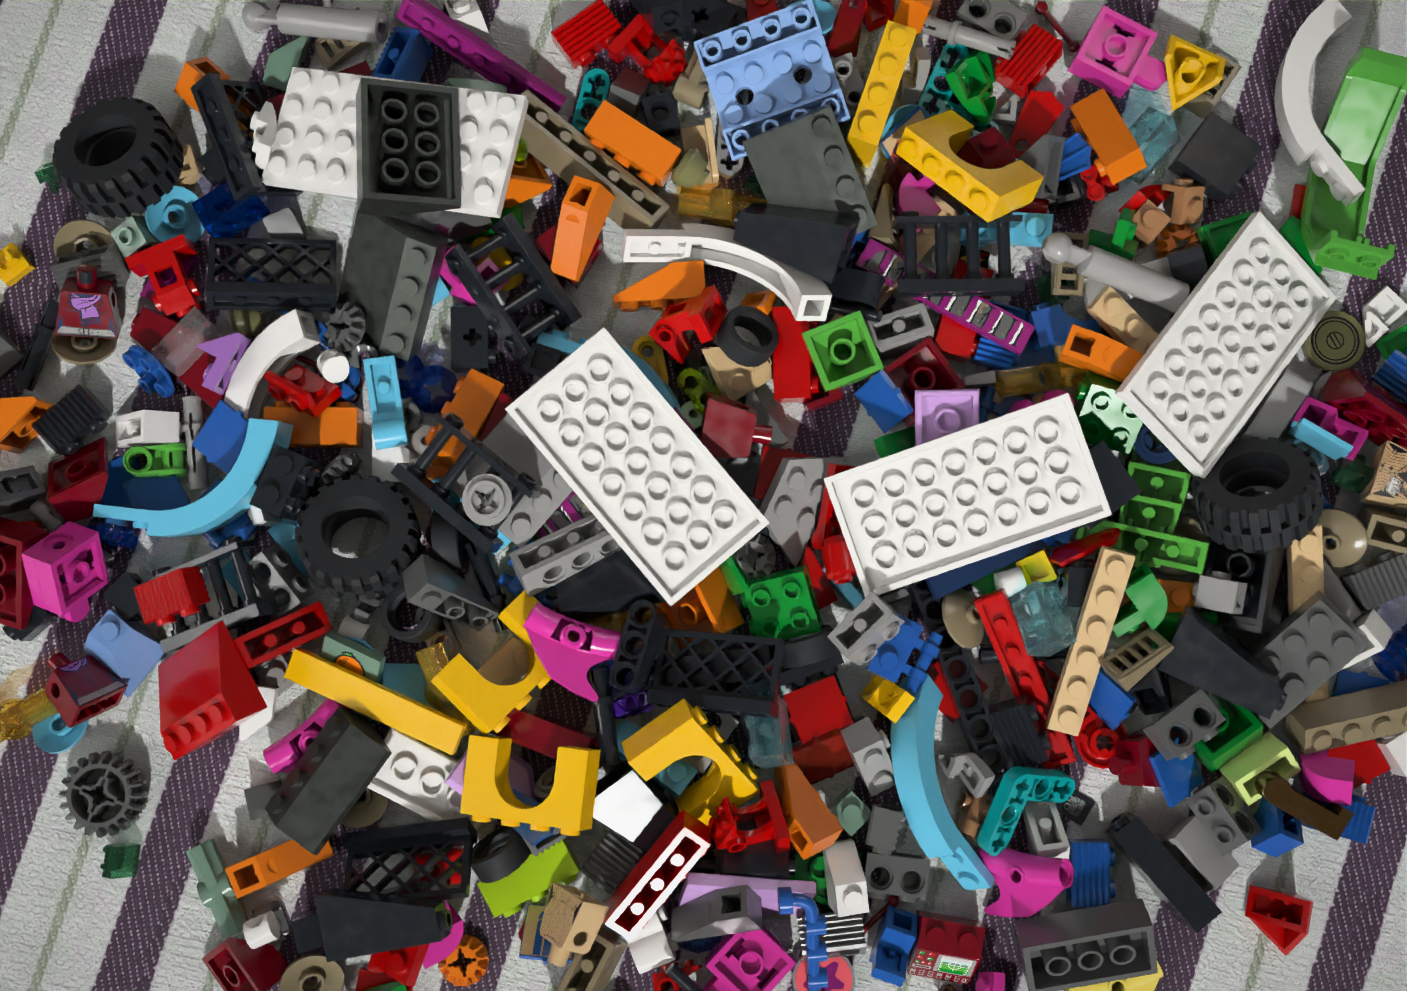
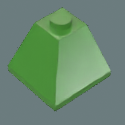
(843, 351)

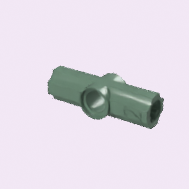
(216, 888)

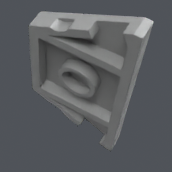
(795, 502)

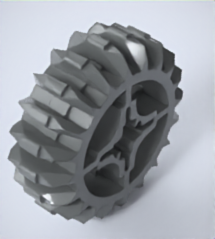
(92, 815)

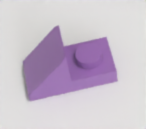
(228, 353)

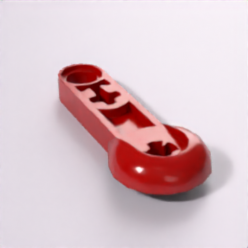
(1090, 729)

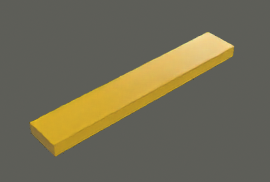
(375, 700)

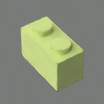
(1262, 756)

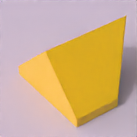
(1190, 70)

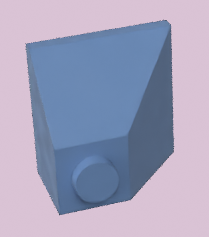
(123, 648)

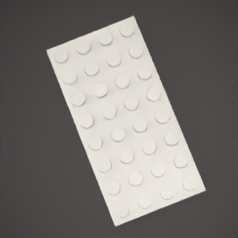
(318, 139)
(1226, 345)
(637, 466)
(967, 496)

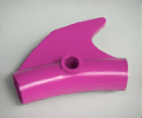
(568, 660)
(287, 751)
(1025, 881)

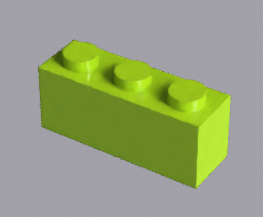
(531, 879)

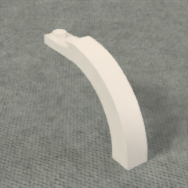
(1293, 106)
(802, 292)
(269, 351)

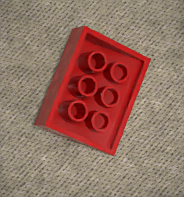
(205, 692)

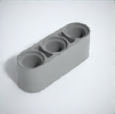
(1276, 407)

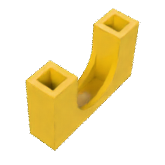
(879, 92)
(989, 193)
(486, 702)
(685, 733)
(489, 794)

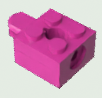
(1126, 47)
(66, 570)
(748, 962)

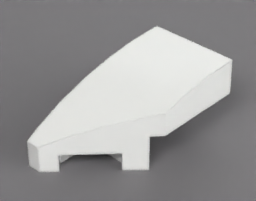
(1380, 314)
(264, 717)

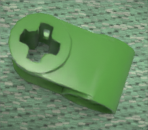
(162, 460)

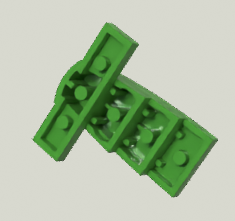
(1153, 516)

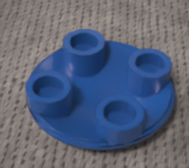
(150, 370)

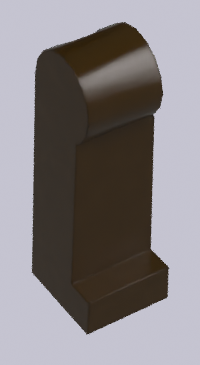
(1327, 819)

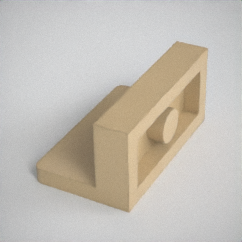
(703, 139)

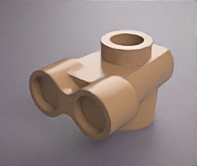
(971, 813)

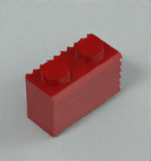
(586, 34)
(1031, 60)
(171, 595)

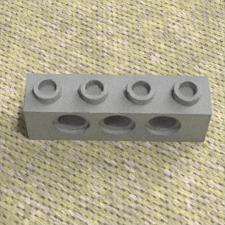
(562, 554)

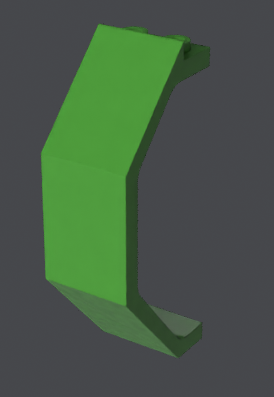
(1357, 132)

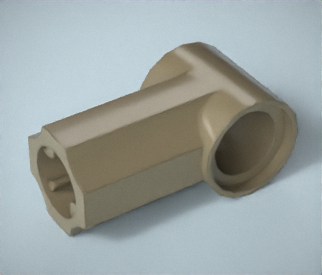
(692, 85)

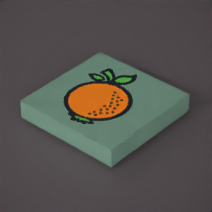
(353, 656)

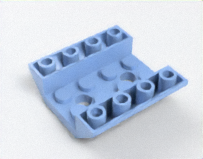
(764, 59)

